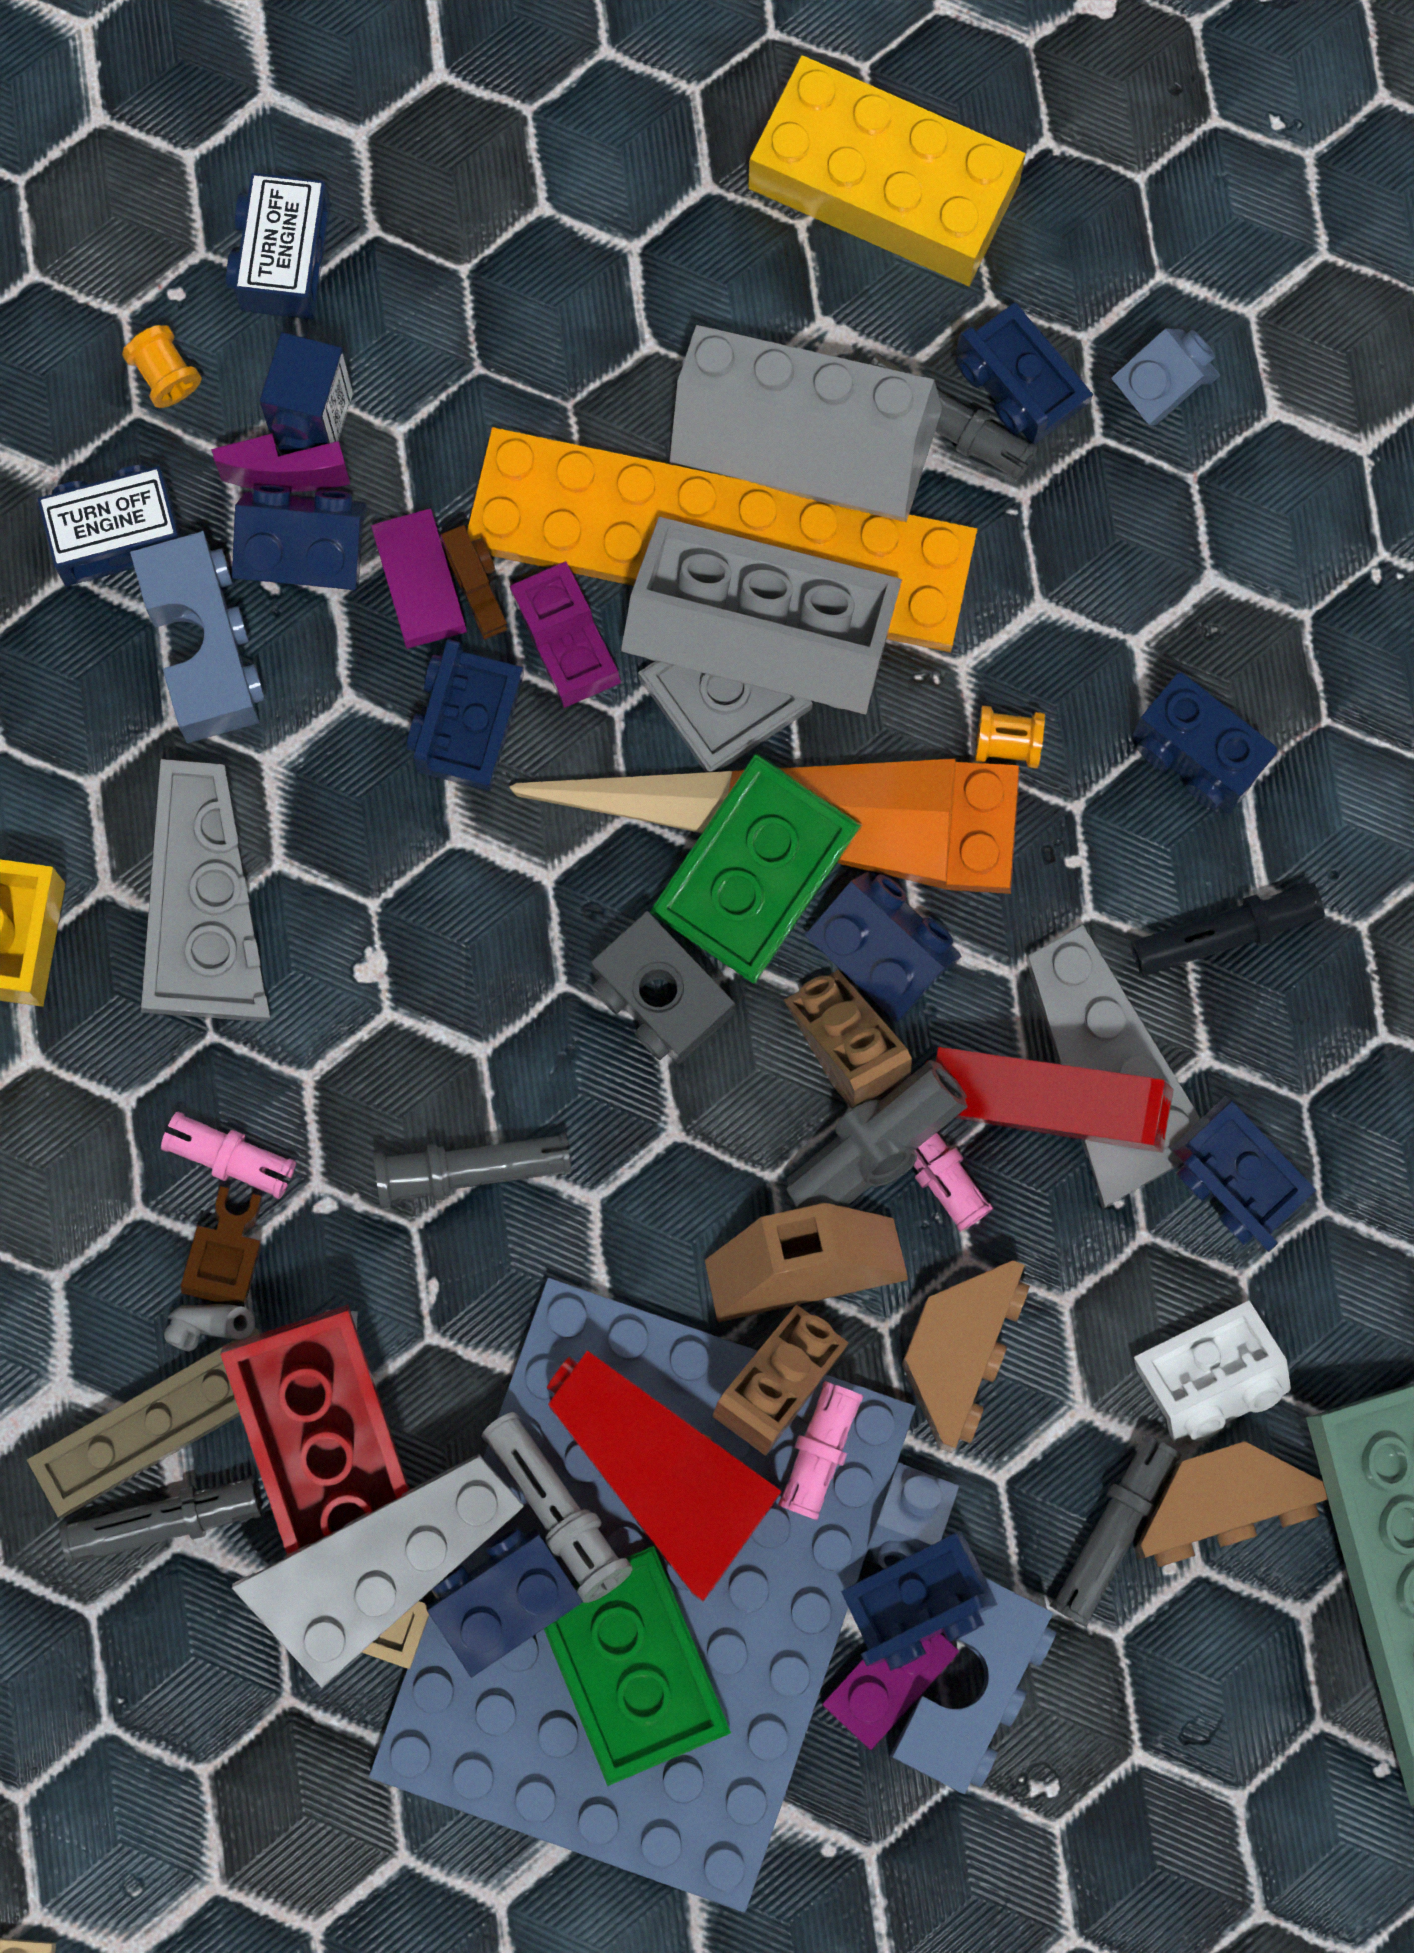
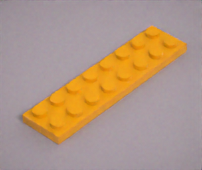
(599, 509)

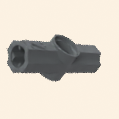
(879, 1139)

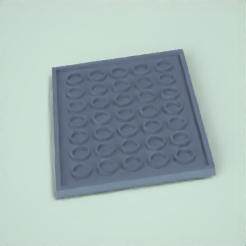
(765, 1634)

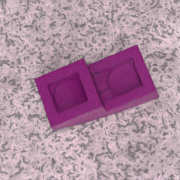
(259, 463)
(418, 578)
(565, 634)

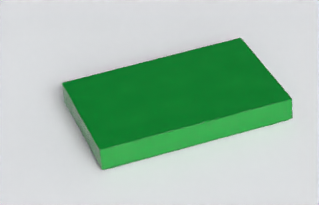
(755, 868)
(636, 1674)

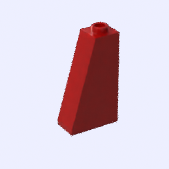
(1061, 1099)
(669, 1476)

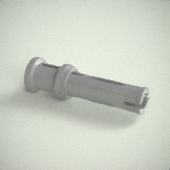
(575, 1537)

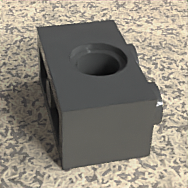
(649, 954)

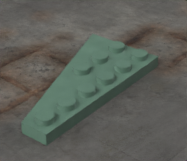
(1369, 1484)

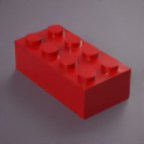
(314, 1425)

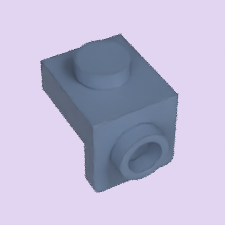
(1166, 373)
(910, 1516)

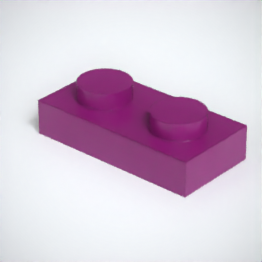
(876, 1698)

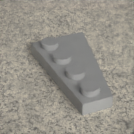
(199, 916)
(1101, 1031)
(361, 1579)

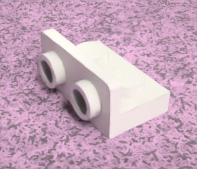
(1215, 1374)

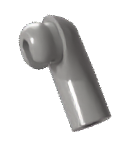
(209, 1319)

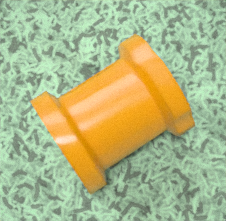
(161, 366)
(1010, 737)

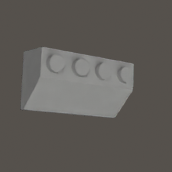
(804, 422)
(760, 615)

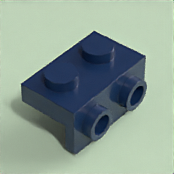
(1022, 374)
(298, 538)
(465, 717)
(1202, 744)
(883, 943)
(1243, 1171)
(919, 1599)
(501, 1600)

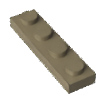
(136, 1435)

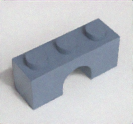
(185, 584)
(955, 1742)

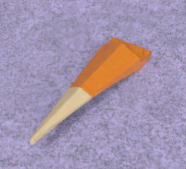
(919, 819)

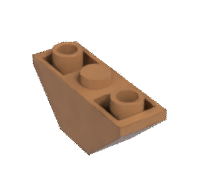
(849, 1039)
(803, 1259)
(958, 1348)
(779, 1379)
(1224, 1497)

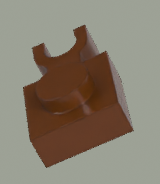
(470, 566)
(223, 1259)

